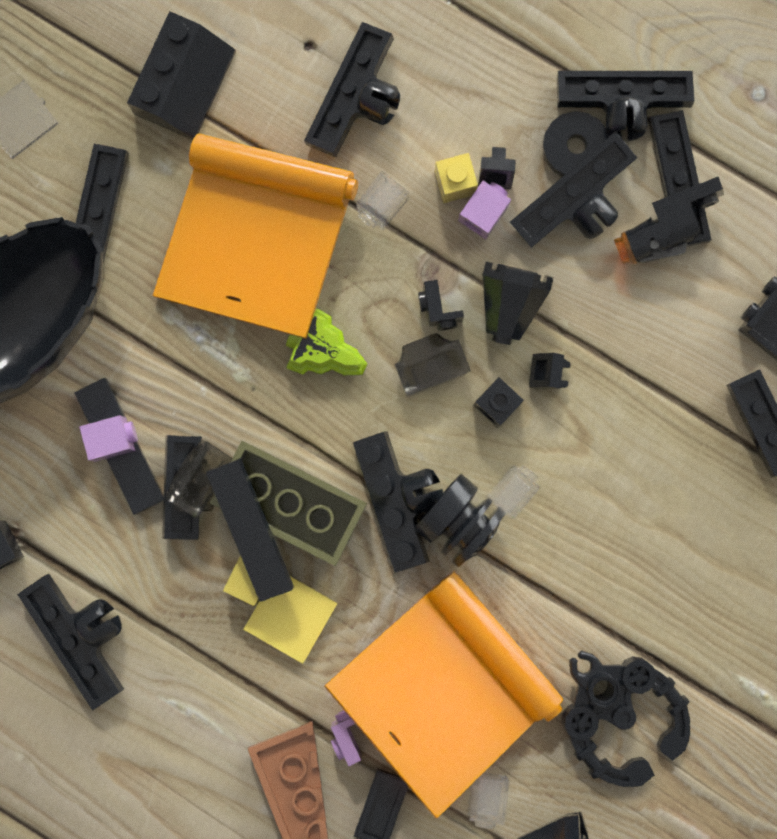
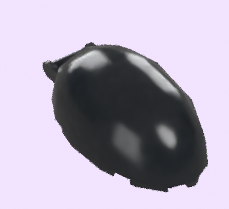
(46, 298)

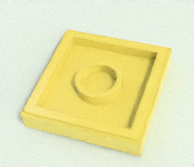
(292, 620)

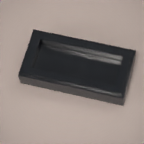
(381, 806)

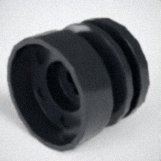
(460, 521)

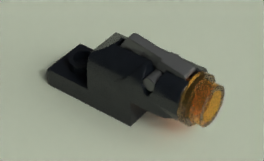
(673, 227)

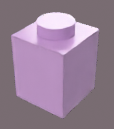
(485, 209)
(108, 438)

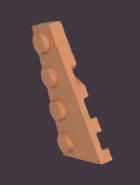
(292, 782)

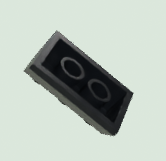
(181, 76)

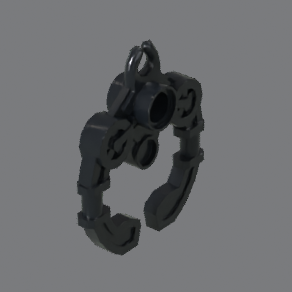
(615, 706)

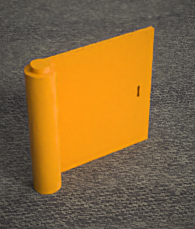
(256, 233)
(447, 692)

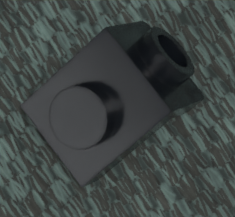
(431, 302)

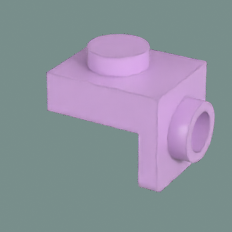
(345, 743)

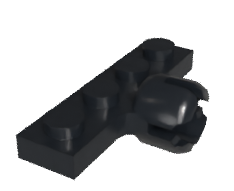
(355, 92)
(625, 95)
(578, 195)
(396, 499)
(76, 637)

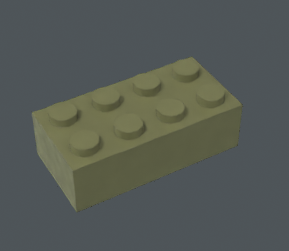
(300, 505)

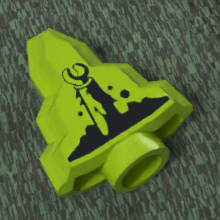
(324, 350)

